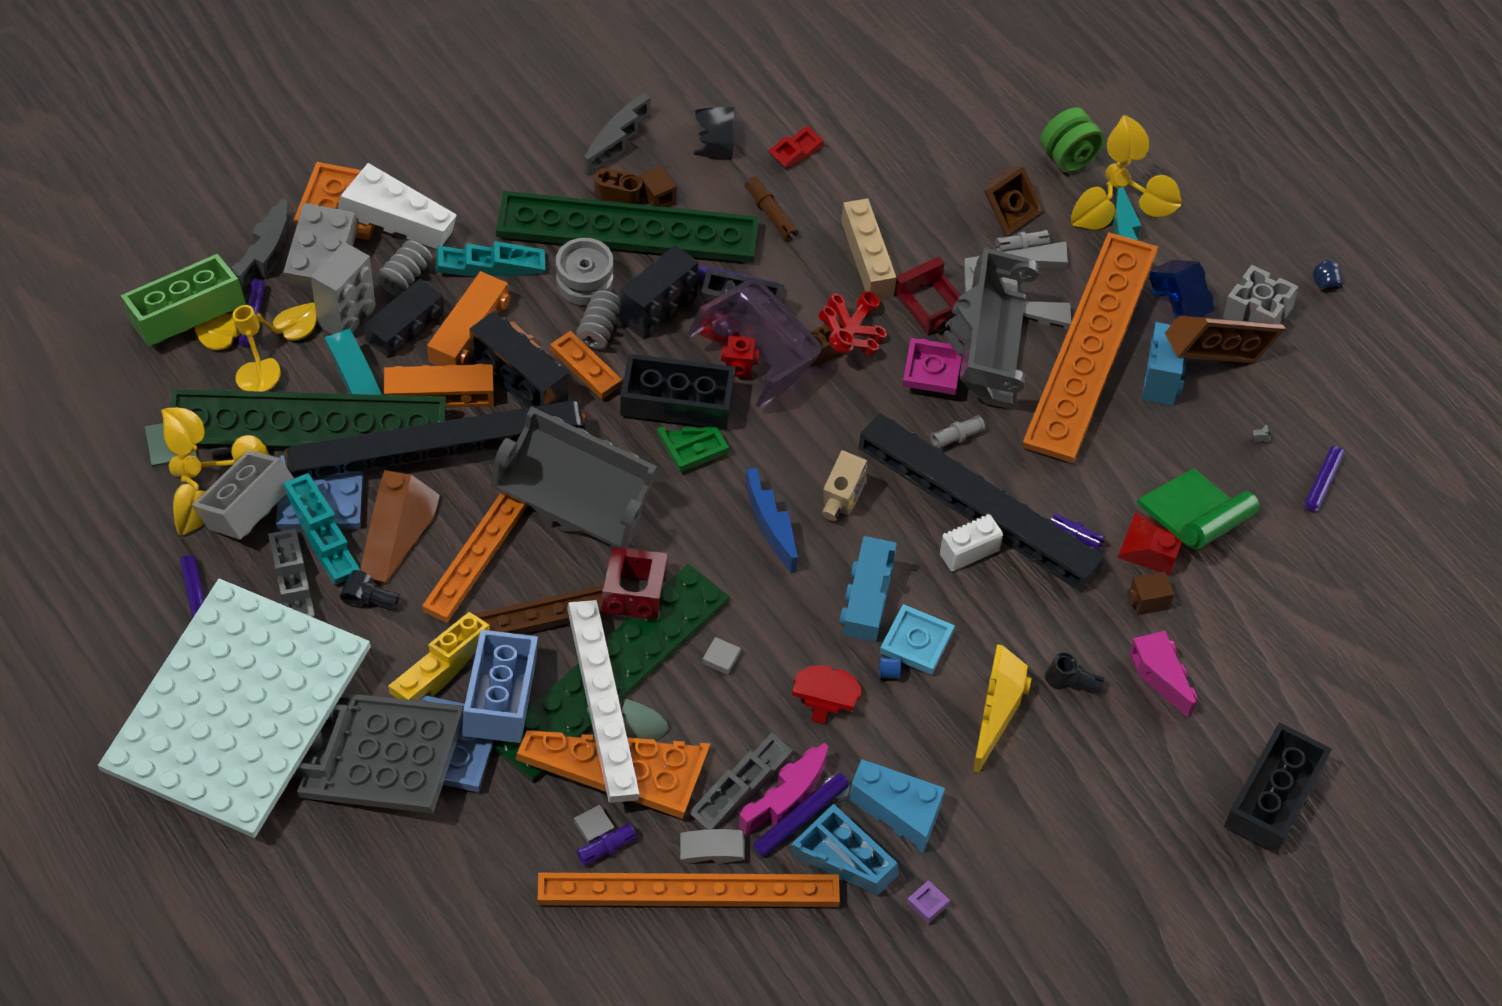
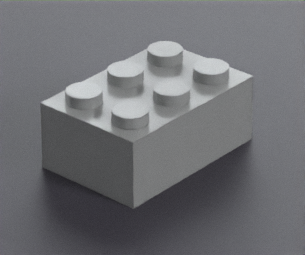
(315, 240)
(343, 290)
(243, 494)

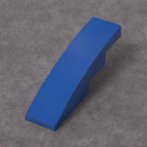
(773, 524)

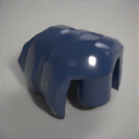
(1327, 274)

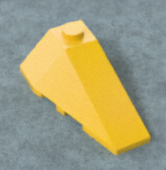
(1003, 698)

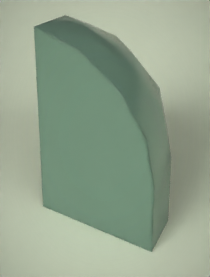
(642, 721)

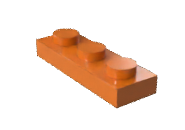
(586, 365)

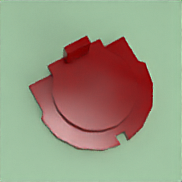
(826, 690)

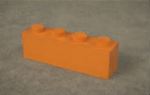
(452, 339)
(458, 383)

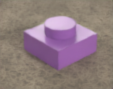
(928, 901)

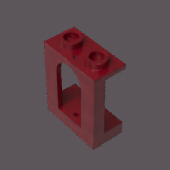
(919, 278)
(638, 565)

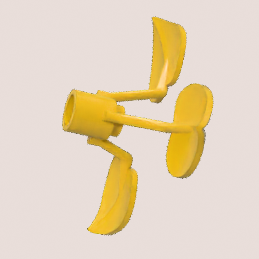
(1161, 193)
(258, 375)
(181, 432)

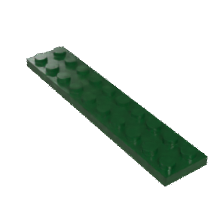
(628, 226)
(302, 418)
(634, 654)

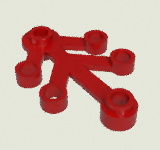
(842, 338)

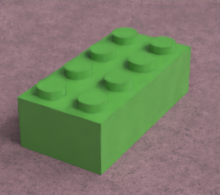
(183, 300)

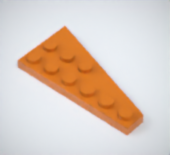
(662, 770)

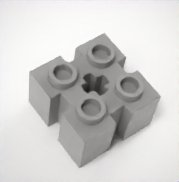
(1260, 298)

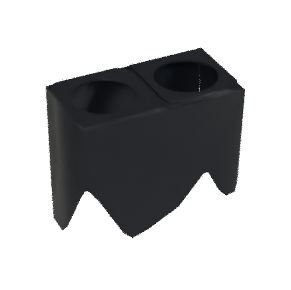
(718, 132)

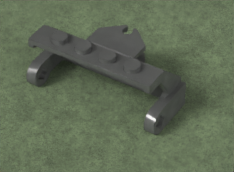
(990, 327)
(574, 478)

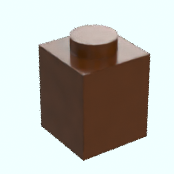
(658, 188)
(1150, 593)

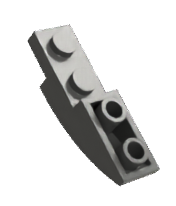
(269, 243)

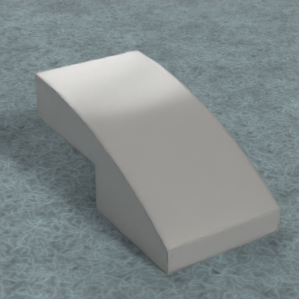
(712, 844)

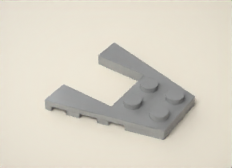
(1047, 257)

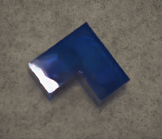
(1184, 286)

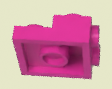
(932, 366)

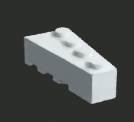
(397, 208)

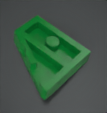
(693, 446)

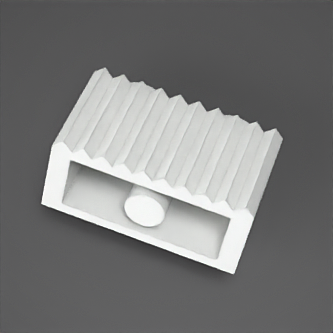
(971, 542)

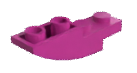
(794, 787)

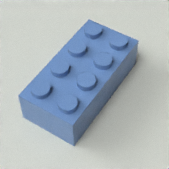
(500, 686)

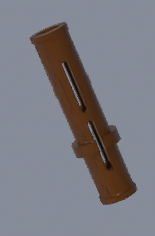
(765, 201)

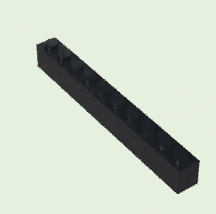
(975, 497)

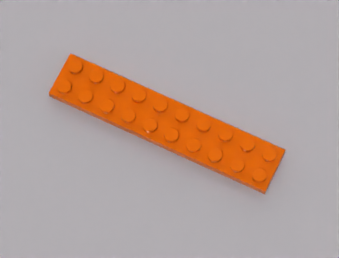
(1090, 348)

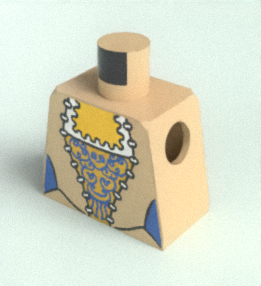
(844, 485)

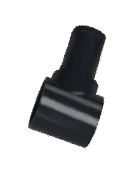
(362, 589)
(1066, 671)

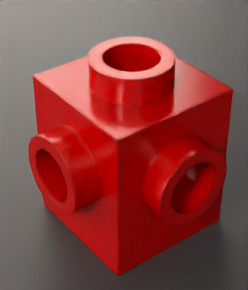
(741, 355)

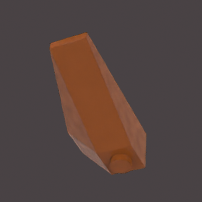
(398, 519)

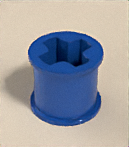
(889, 668)

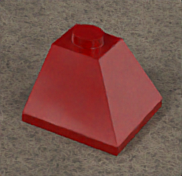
(1150, 545)

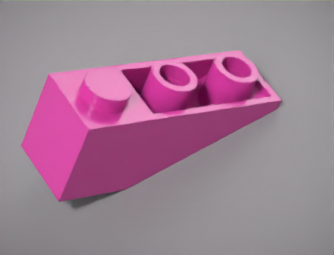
(1159, 667)

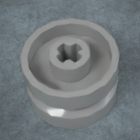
(583, 269)

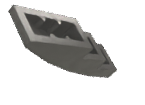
(613, 137)
(291, 571)
(742, 782)

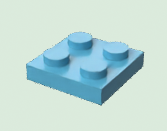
(917, 639)

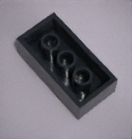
(517, 363)
(677, 391)
(1277, 788)

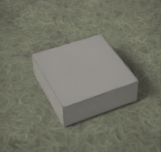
(721, 655)
(593, 823)

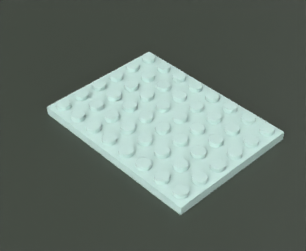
(235, 707)

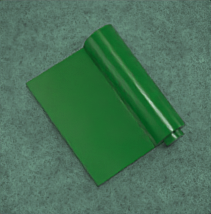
(1198, 509)

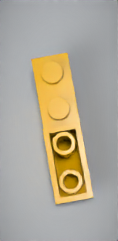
(443, 662)

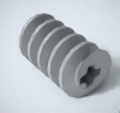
(404, 267)
(599, 320)

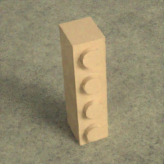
(868, 248)

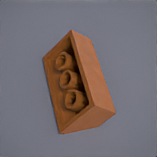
(1221, 338)

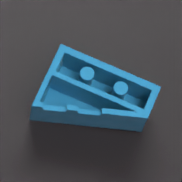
(1163, 369)
(869, 589)
(898, 800)
(844, 849)

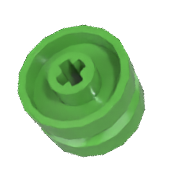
(1072, 139)

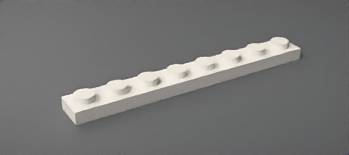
(603, 702)

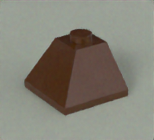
(1012, 198)

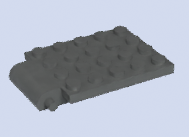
(381, 753)

